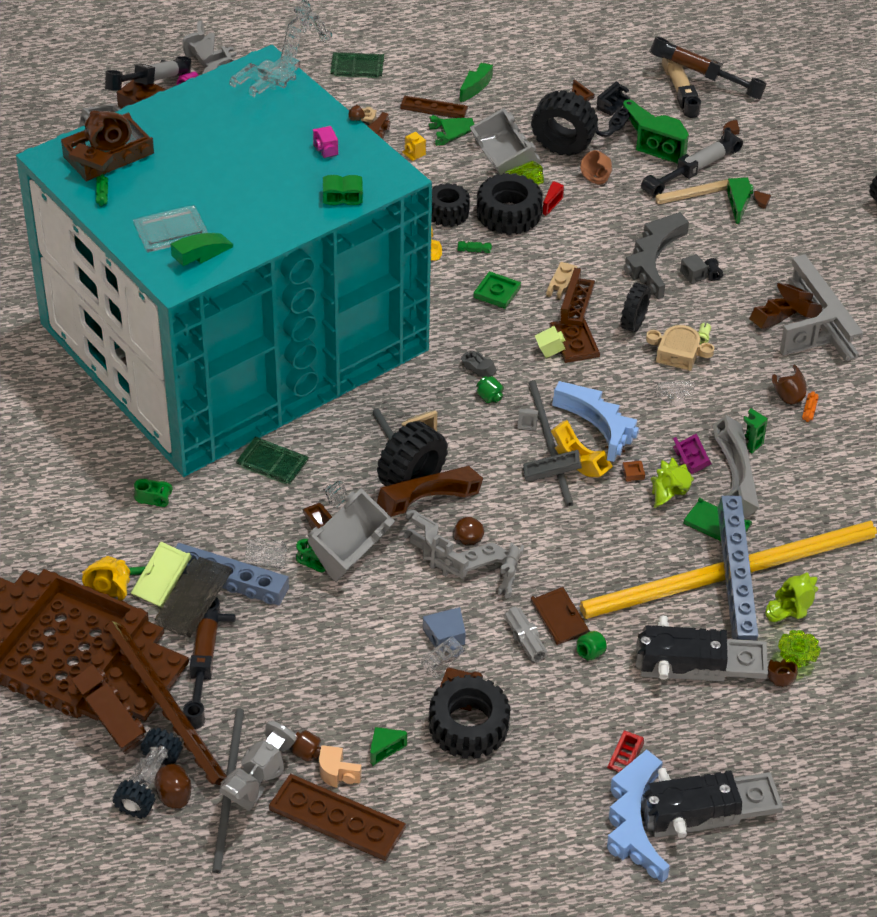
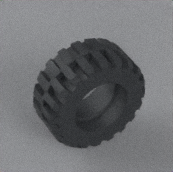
(573, 109)
(509, 217)
(412, 454)
(469, 739)

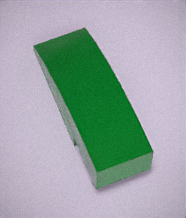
(476, 81)
(199, 247)

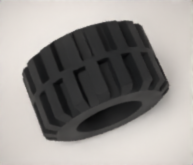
(450, 204)

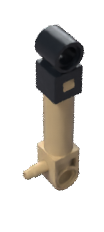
(686, 93)

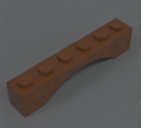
(456, 482)

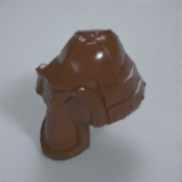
(107, 130)

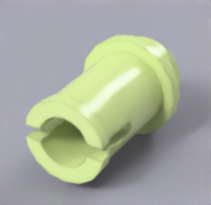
(704, 333)

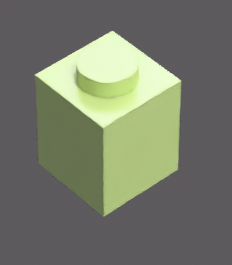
(550, 342)

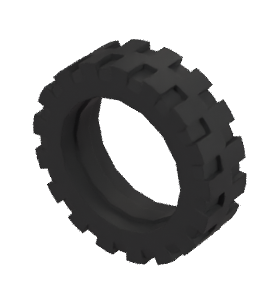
(635, 307)

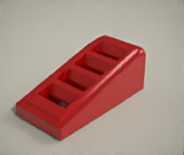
(553, 197)
(631, 738)

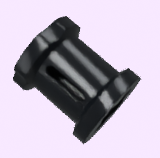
(713, 269)

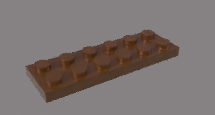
(337, 817)

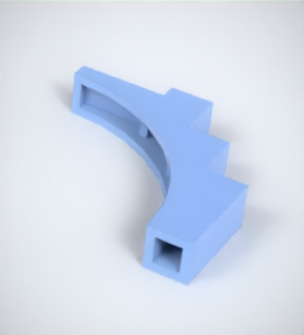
(603, 415)
(625, 815)

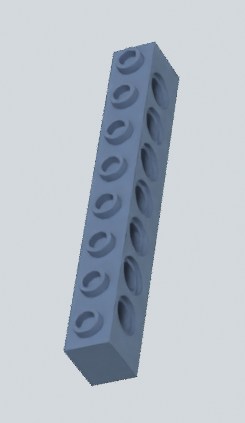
(737, 568)

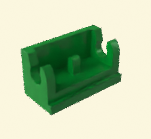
(755, 430)

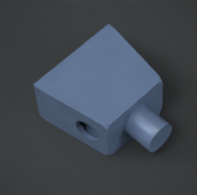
(443, 626)

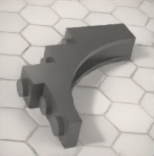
(655, 238)

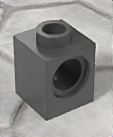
(693, 268)

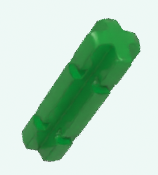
(101, 190)
(474, 247)

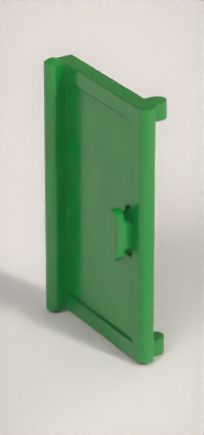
(705, 519)

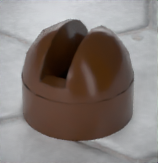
(356, 113)

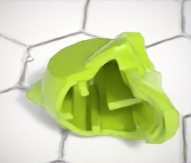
(670, 481)
(793, 598)

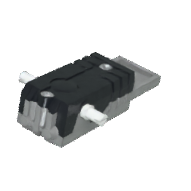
(698, 654)
(706, 801)

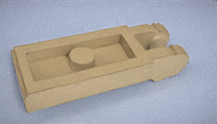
(561, 279)

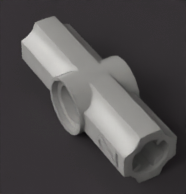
(526, 634)

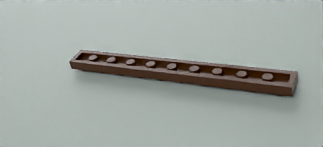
(162, 697)

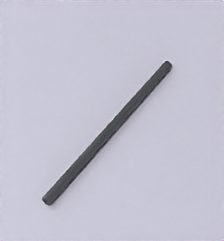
(549, 439)
(226, 803)

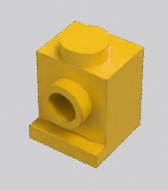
(414, 146)

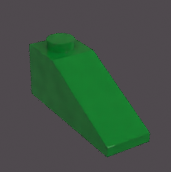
(739, 196)

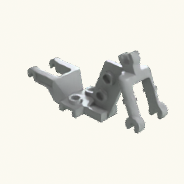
(442, 555)

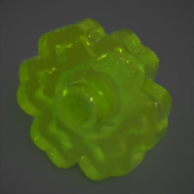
(799, 648)

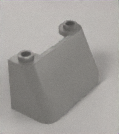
(349, 533)

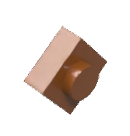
(633, 470)

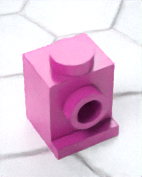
(325, 141)

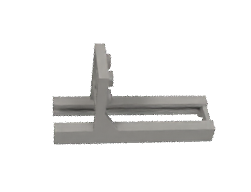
(835, 321)

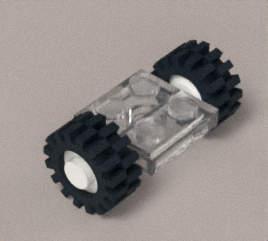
(132, 793)

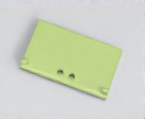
(165, 570)

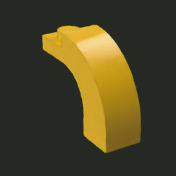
(593, 462)

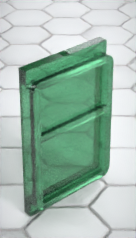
(357, 64)
(272, 460)

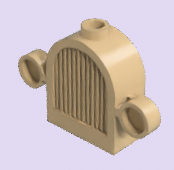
(679, 346)

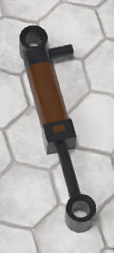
(710, 68)
(202, 660)

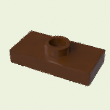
(91, 157)

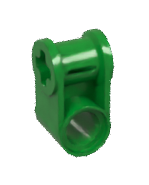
(151, 492)
(309, 557)

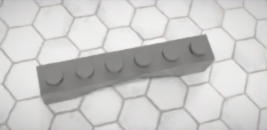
(732, 441)

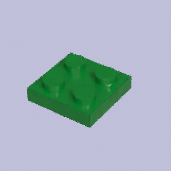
(497, 290)

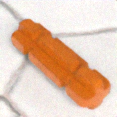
(810, 406)

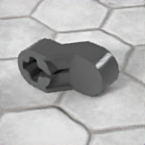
(479, 364)

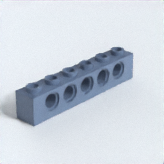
(245, 578)

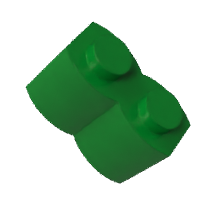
(342, 190)

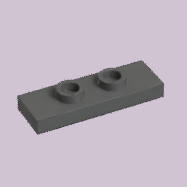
(552, 465)

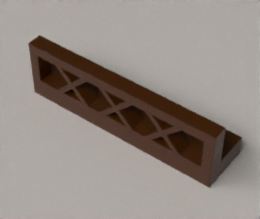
(571, 299)

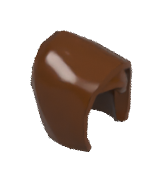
(791, 388)
(173, 786)

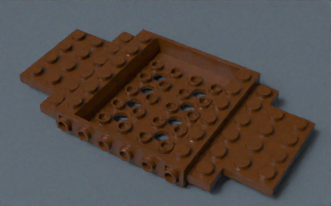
(31, 609)

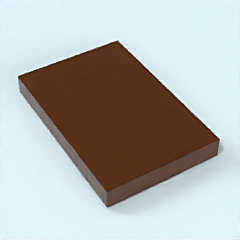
(578, 343)

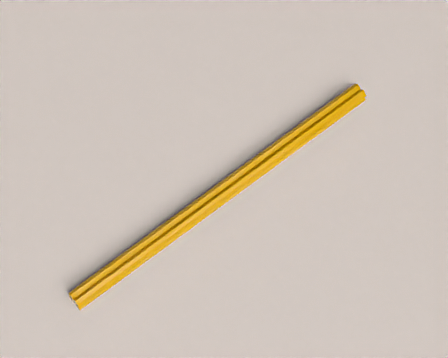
(716, 573)

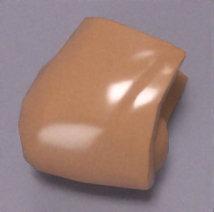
(596, 164)

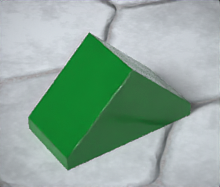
(386, 743)

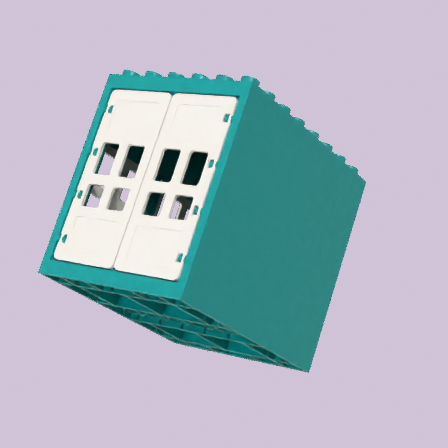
(277, 322)

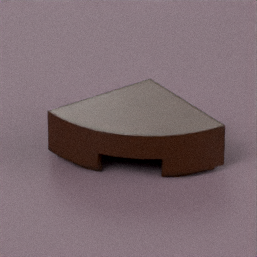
(733, 125)
(762, 199)

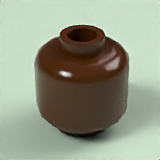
(306, 746)

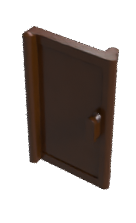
(556, 611)

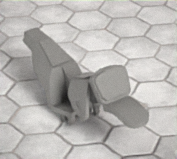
(203, 48)
(259, 763)

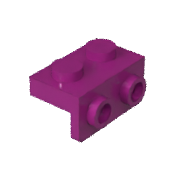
(692, 453)

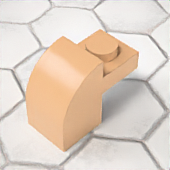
(333, 768)

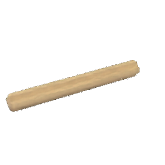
(691, 192)

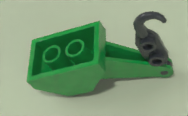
(656, 136)

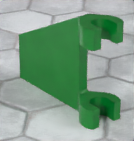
(452, 128)

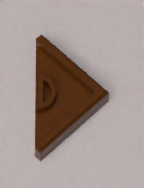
(579, 89)

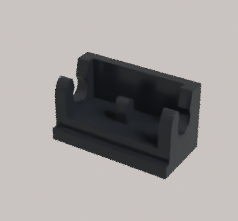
(612, 98)

